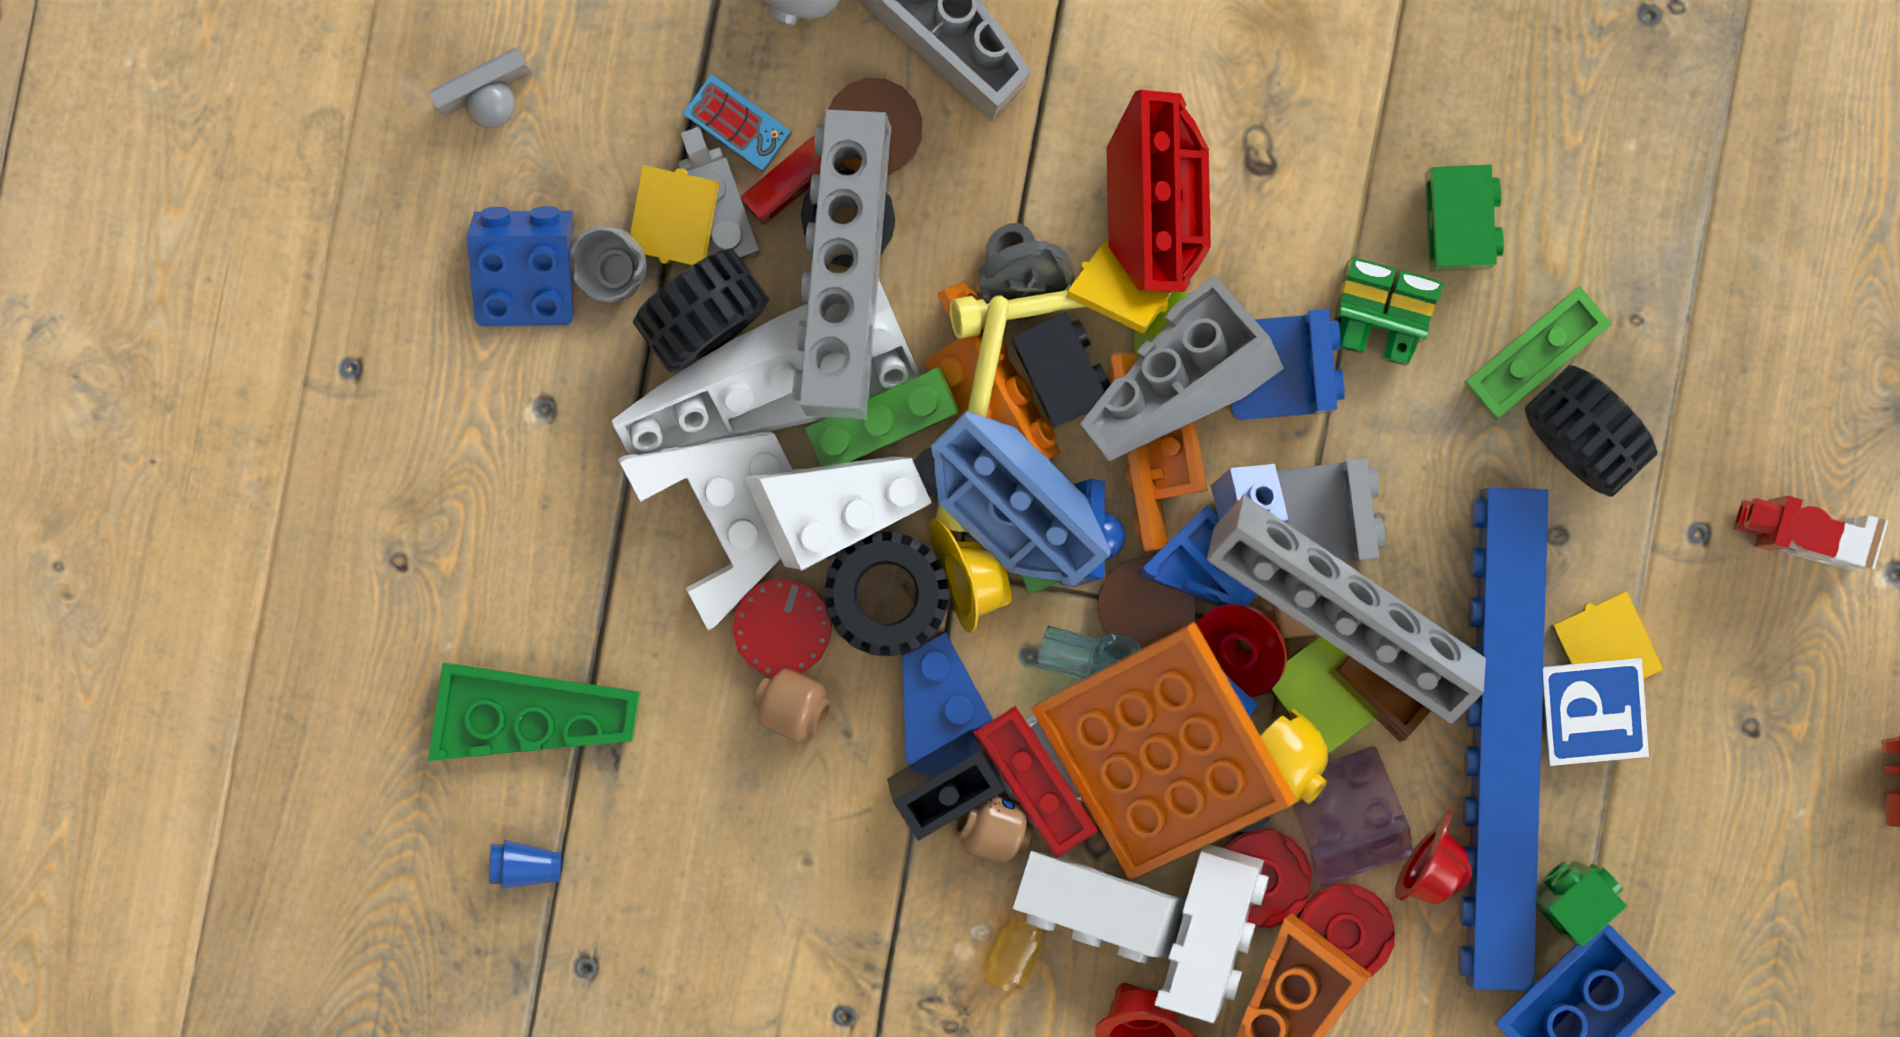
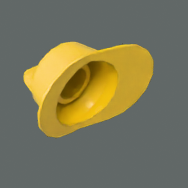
(973, 575)

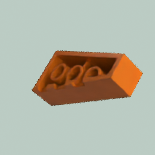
(1302, 986)

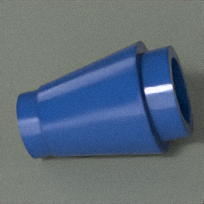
(522, 865)

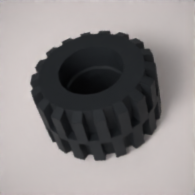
(700, 309)
(1591, 430)
(877, 637)

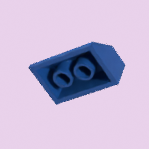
(1590, 993)

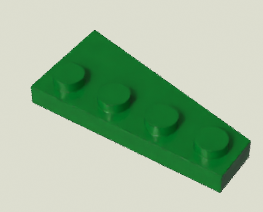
(517, 712)

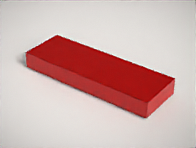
(1036, 781)

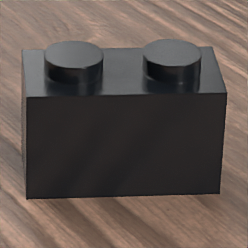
(1060, 368)
(944, 785)

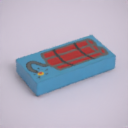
(737, 123)

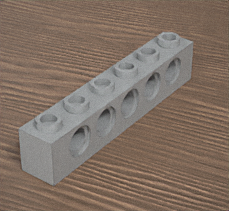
(847, 390)
(1347, 609)

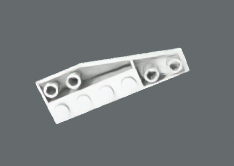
(750, 384)

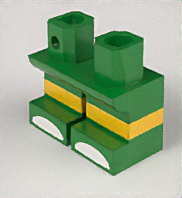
(1405, 314)

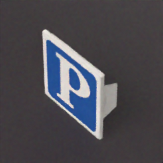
(1595, 711)

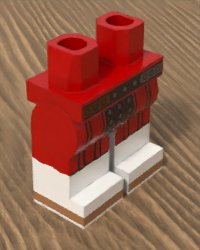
(1812, 532)

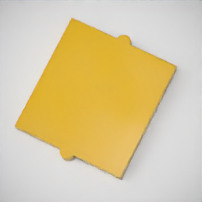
(674, 214)
(1110, 291)
(1607, 634)

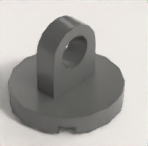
(1022, 268)

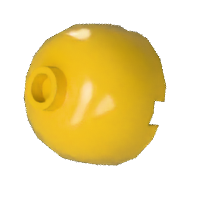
(1299, 754)

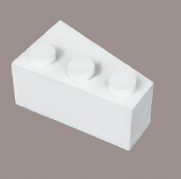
(834, 505)
(1099, 907)
(1213, 933)

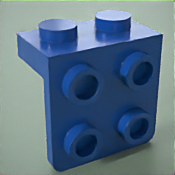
(521, 266)
(1308, 376)

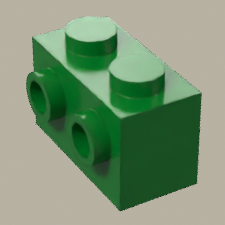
(1462, 218)
(1579, 900)

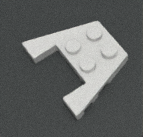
(718, 481)

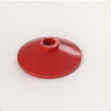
(1252, 670)

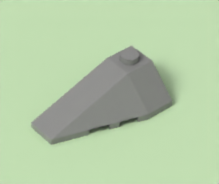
(1193, 367)

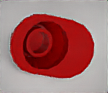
(1436, 868)
(1136, 1015)

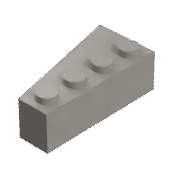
(961, 45)

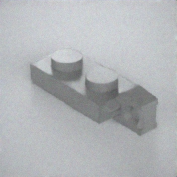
(730, 221)

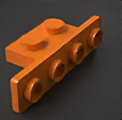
(1010, 395)
(1159, 470)

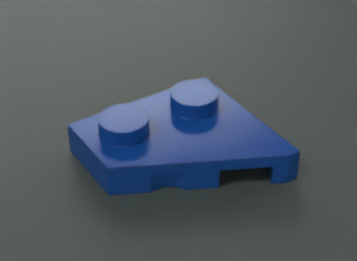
(1185, 566)
(938, 698)

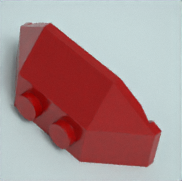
(1158, 192)

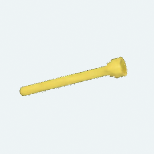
(970, 315)
(984, 376)

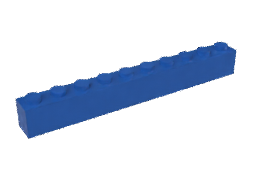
(1505, 739)

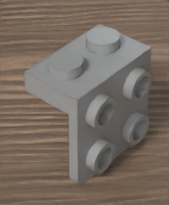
(1335, 507)

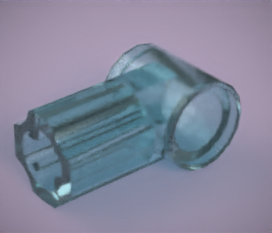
(1081, 655)

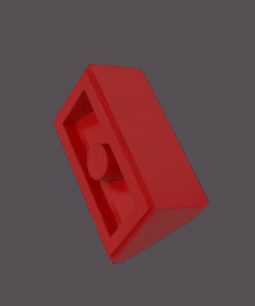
(783, 183)

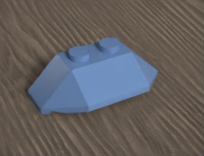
(1016, 501)

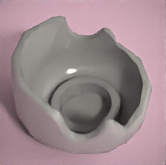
(608, 264)

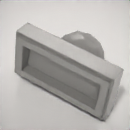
(484, 90)

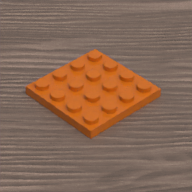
(1163, 752)

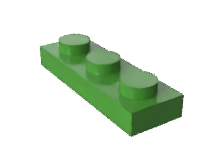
(1537, 353)
(889, 419)

